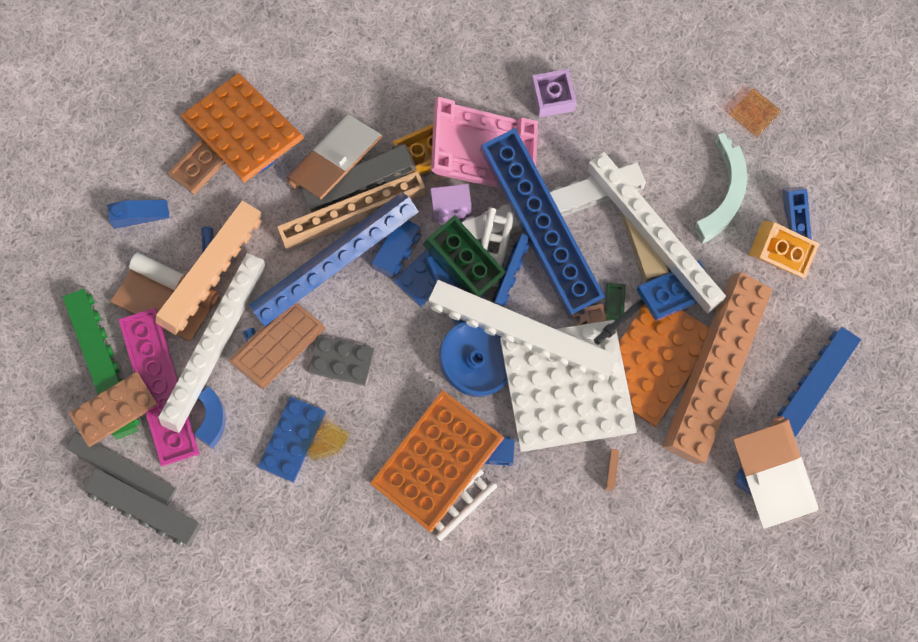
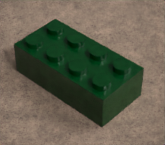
(464, 257)

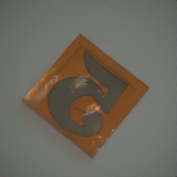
(755, 112)

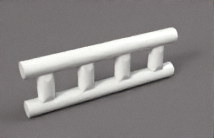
(502, 239)
(472, 504)

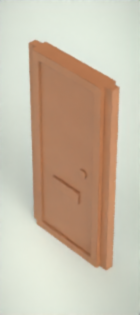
(277, 345)

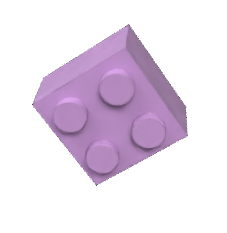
(553, 93)
(450, 202)

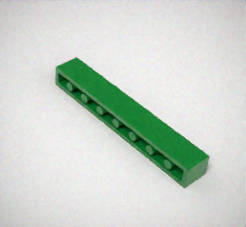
(95, 349)

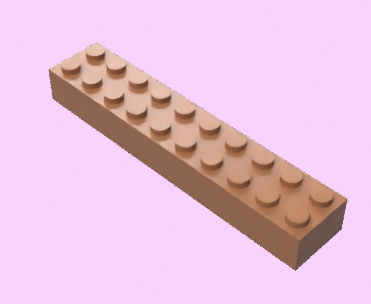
(717, 368)

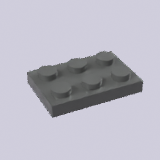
(341, 360)

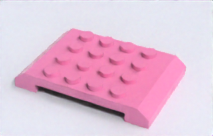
(462, 131)

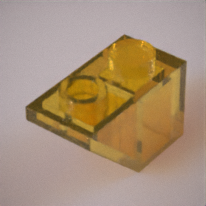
(330, 443)

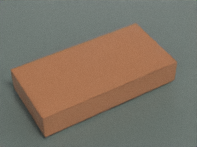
(612, 470)

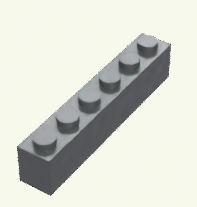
(366, 176)
(141, 506)

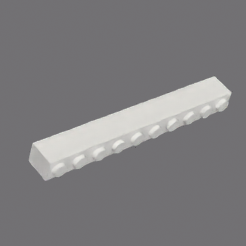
(568, 200)
(656, 232)
(522, 330)
(212, 343)

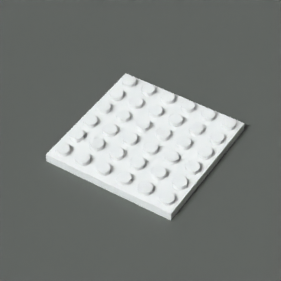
(561, 405)

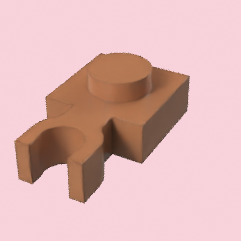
(592, 315)

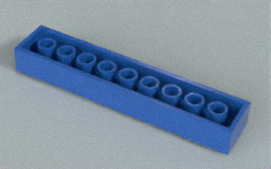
(541, 222)

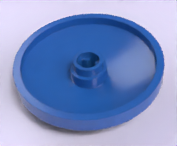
(472, 361)

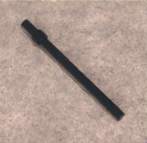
(610, 329)

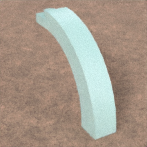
(737, 173)

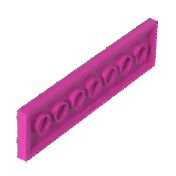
(153, 362)

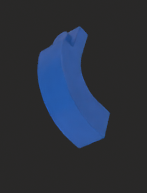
(214, 421)

